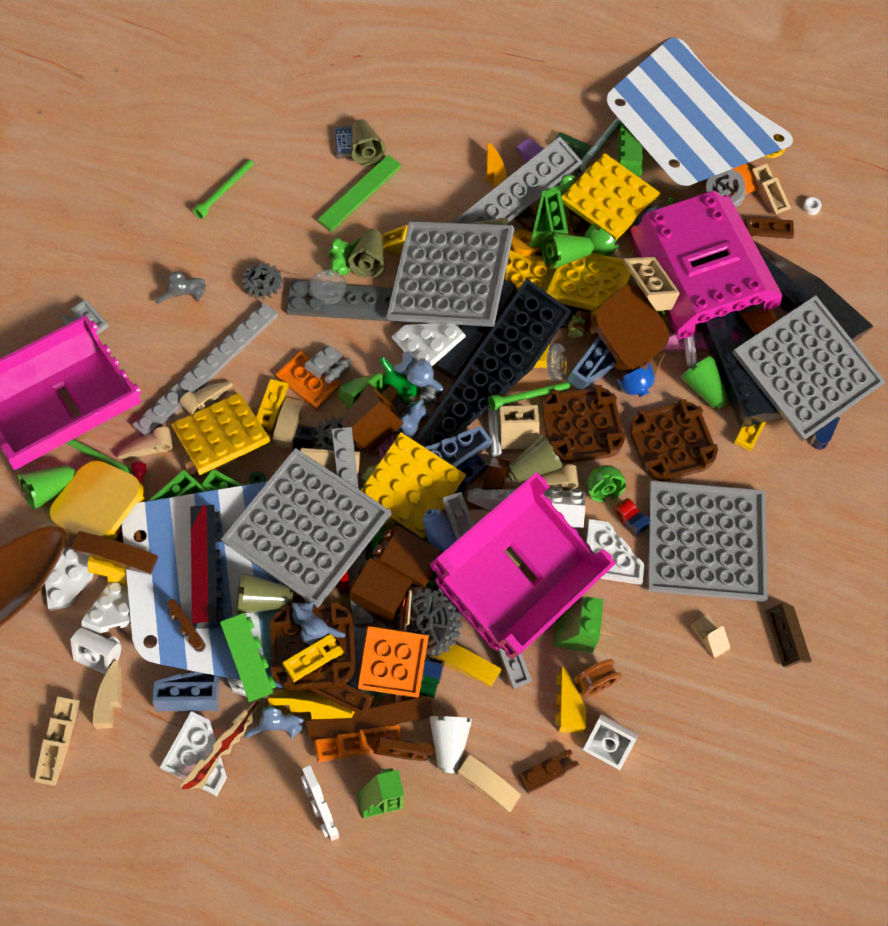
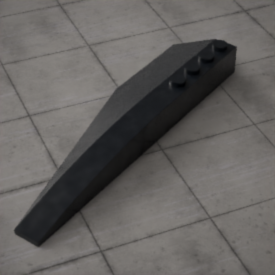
(800, 286)
(498, 362)
(746, 398)

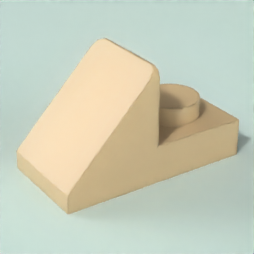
(711, 636)

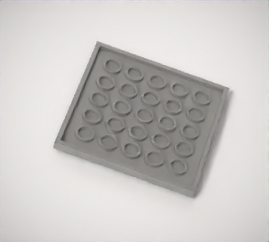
(451, 273)
(808, 368)
(306, 527)
(707, 541)

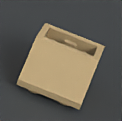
(518, 426)

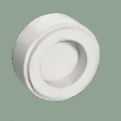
(812, 205)

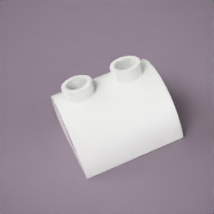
(95, 650)
(610, 742)

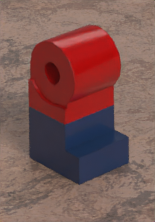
(631, 517)

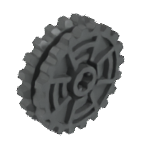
(434, 616)

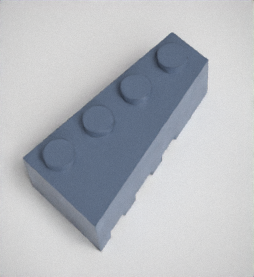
(461, 447)

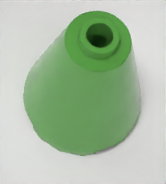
(564, 249)
(707, 382)
(44, 483)

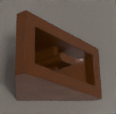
(496, 474)

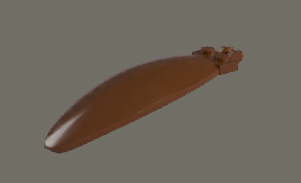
(27, 566)

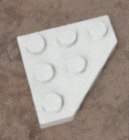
(428, 340)
(627, 566)
(67, 579)
(109, 609)
(191, 746)
(318, 804)

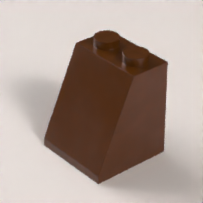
(371, 419)
(406, 555)
(379, 591)

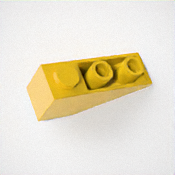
(571, 707)

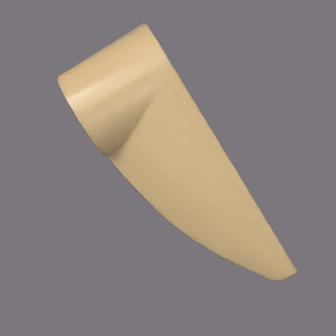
(204, 397)
(153, 443)
(563, 478)

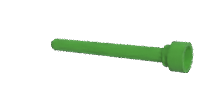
(202, 209)
(496, 401)
(97, 455)

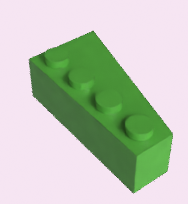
(629, 151)
(247, 657)

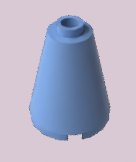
(438, 529)

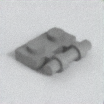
(85, 308)
(324, 361)

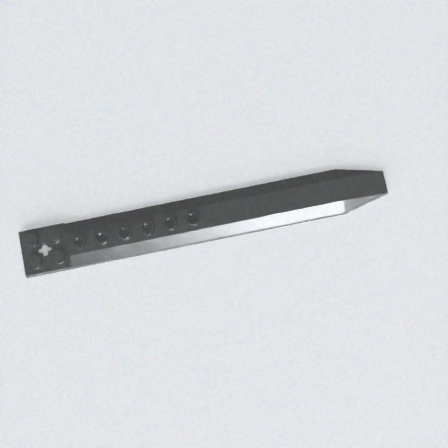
(356, 303)

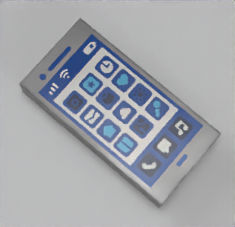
(343, 141)

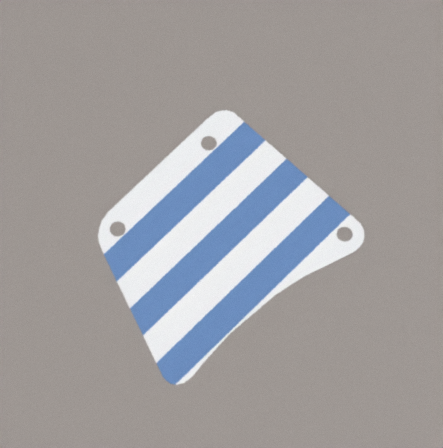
(691, 117)
(169, 537)

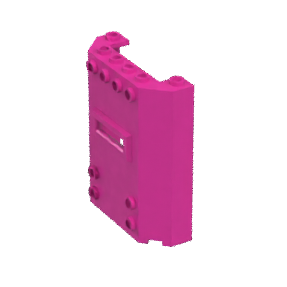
(715, 288)
(31, 408)
(493, 589)

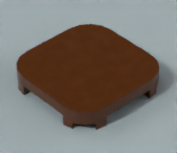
(630, 328)
(583, 424)
(673, 441)
(287, 642)

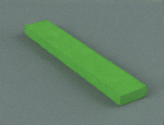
(359, 193)

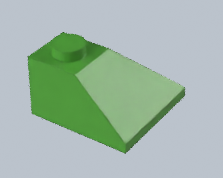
(351, 391)

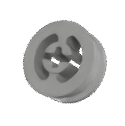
(728, 180)

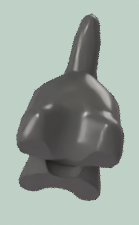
(179, 286)

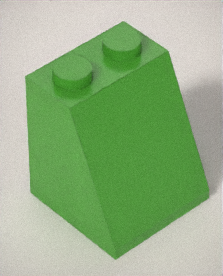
(580, 625)

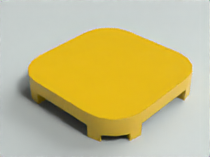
(96, 500)

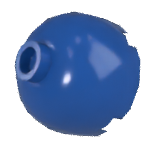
(637, 381)

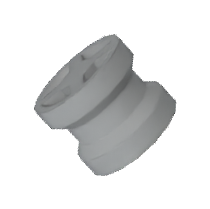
(430, 395)

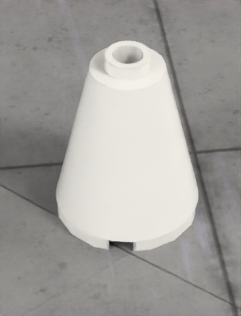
(449, 740)

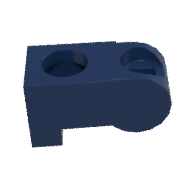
(823, 436)
(473, 469)

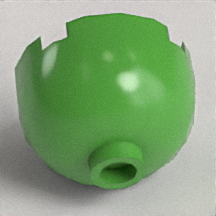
(602, 241)
(605, 482)

